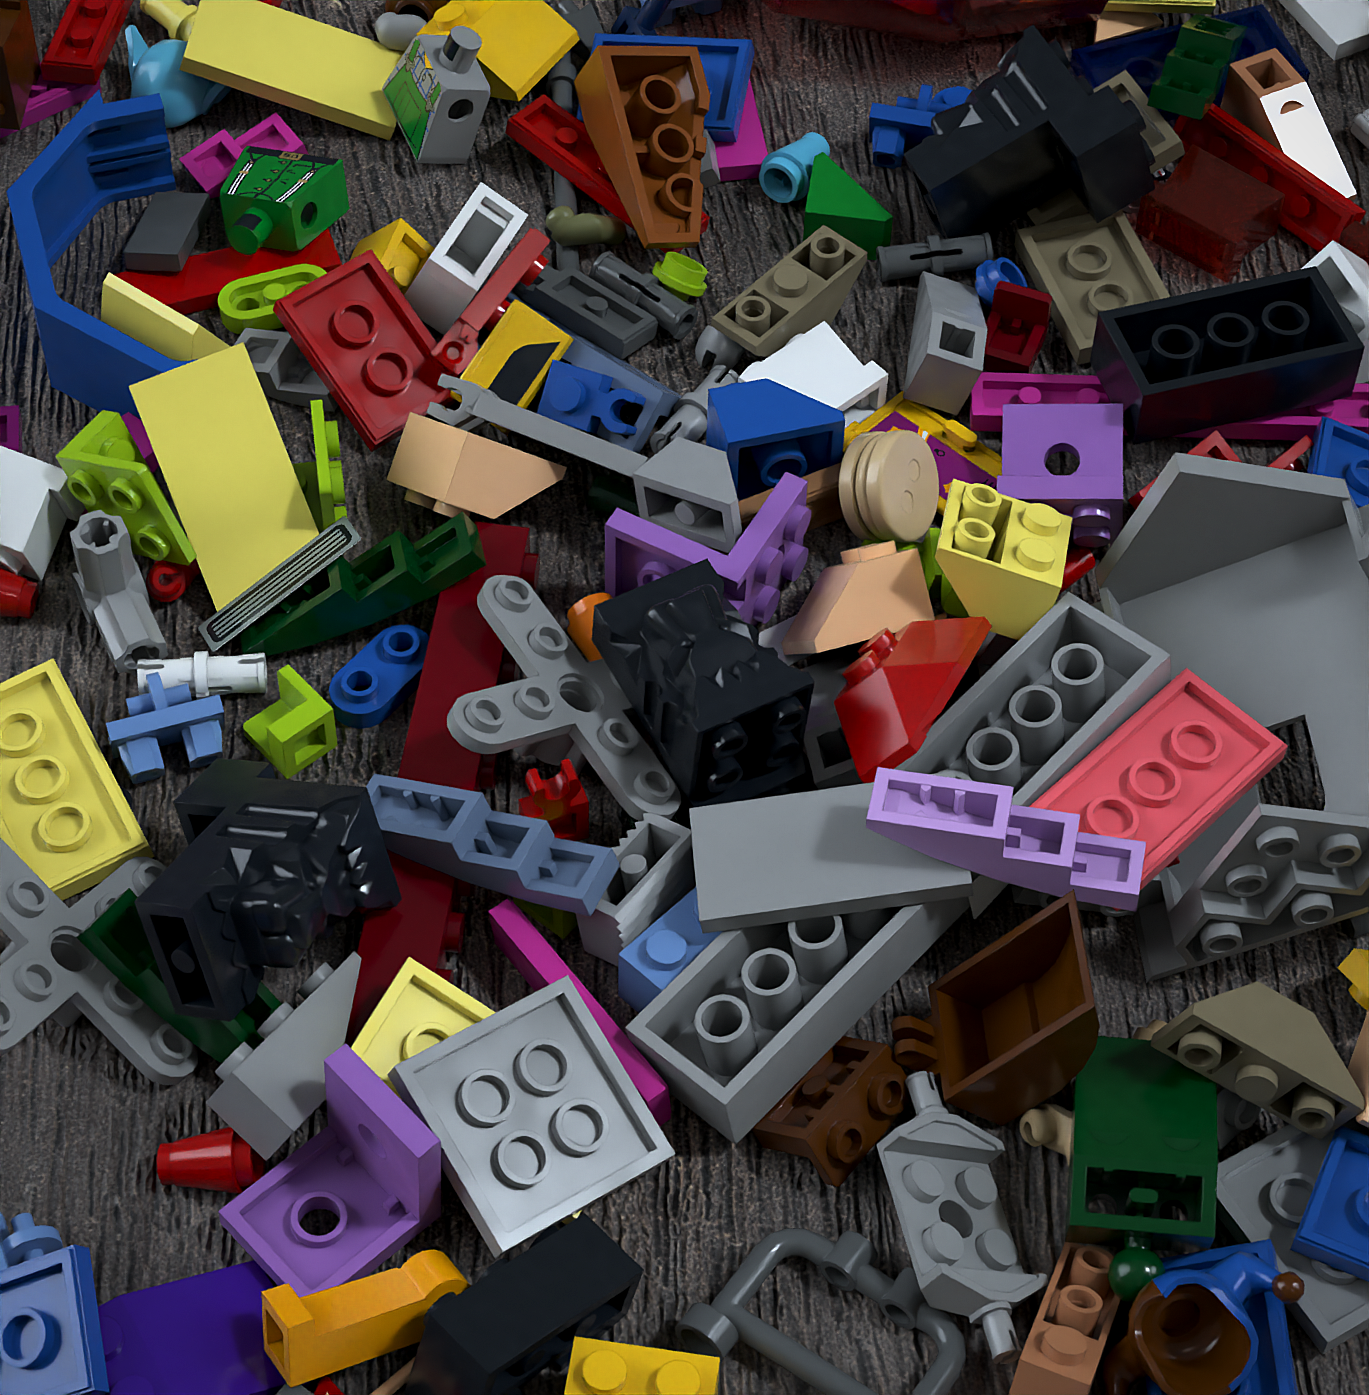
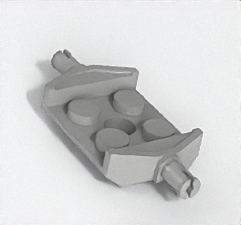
(971, 1262)

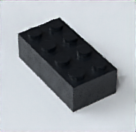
(1226, 354)

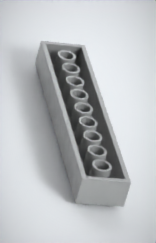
(783, 993)

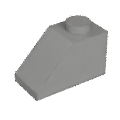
(690, 493)

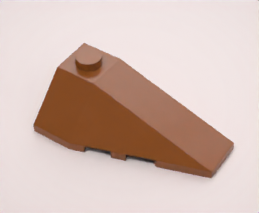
(648, 129)

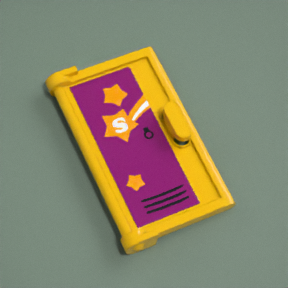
(945, 438)

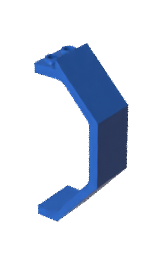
(95, 160)

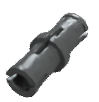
(933, 256)
(646, 293)

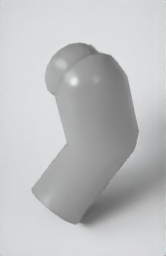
(398, 30)

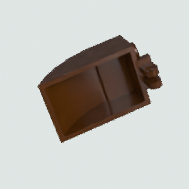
(1009, 1019)

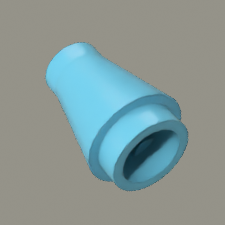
(788, 170)

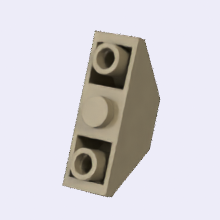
(793, 294)
(1267, 1055)

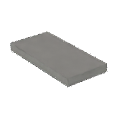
(807, 861)

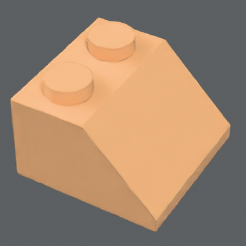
(464, 471)
(860, 598)

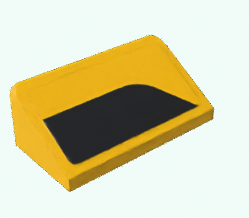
(516, 356)

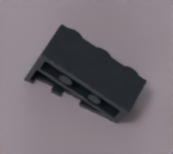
(525, 1314)

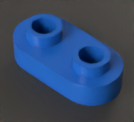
(387, 673)

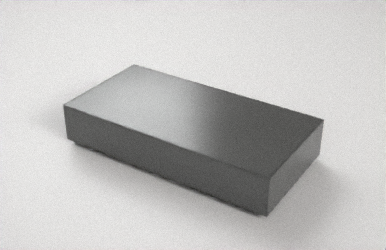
(167, 231)

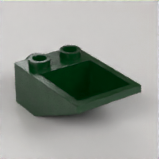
(1141, 1144)

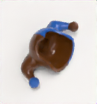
(1193, 1328)

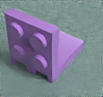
(1088, 495)
(751, 572)
(367, 1166)

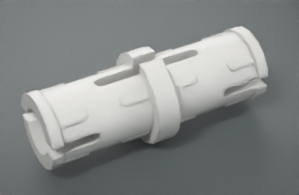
(208, 674)

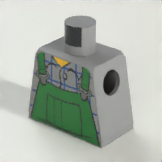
(439, 95)

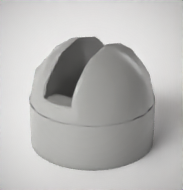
(719, 347)

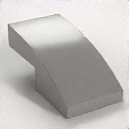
(284, 369)

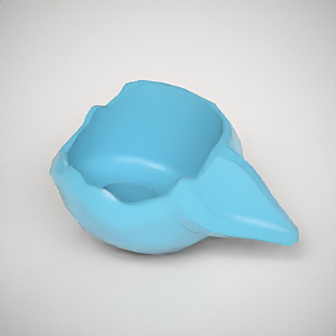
(157, 71)

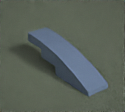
(489, 848)

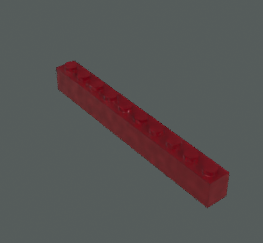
(459, 660)

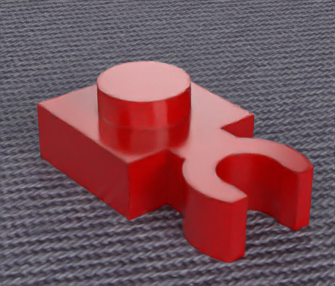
(558, 801)

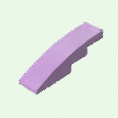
(1016, 844)

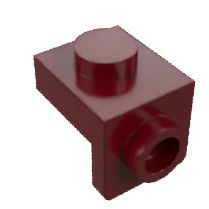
(1016, 328)

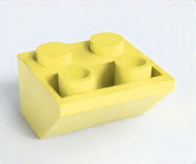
(1002, 556)

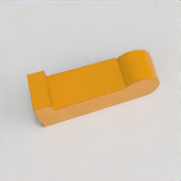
(355, 1319)

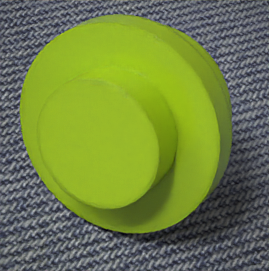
(681, 275)

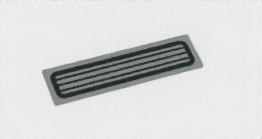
(279, 583)

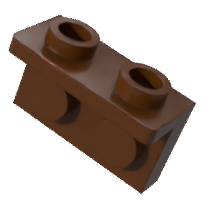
(838, 1108)

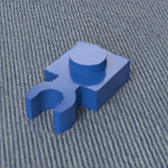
(583, 399)

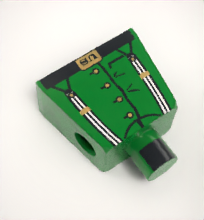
(281, 199)

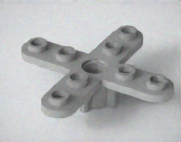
(561, 707)
(57, 977)

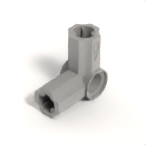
(114, 591)

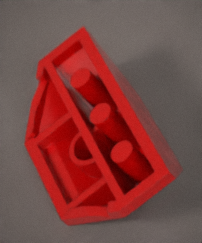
(903, 687)

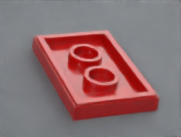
(366, 347)

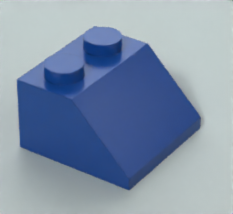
(771, 432)

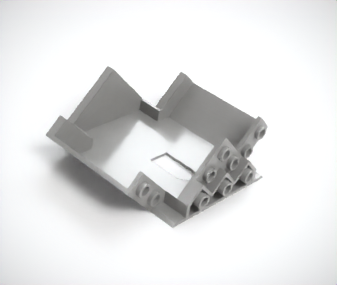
(1267, 601)

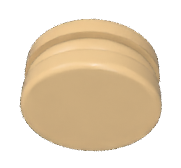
(889, 486)

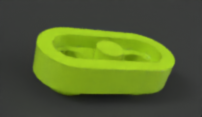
(250, 299)

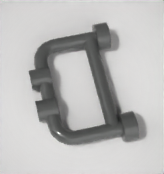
(847, 1266)

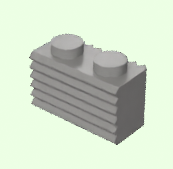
(651, 879)

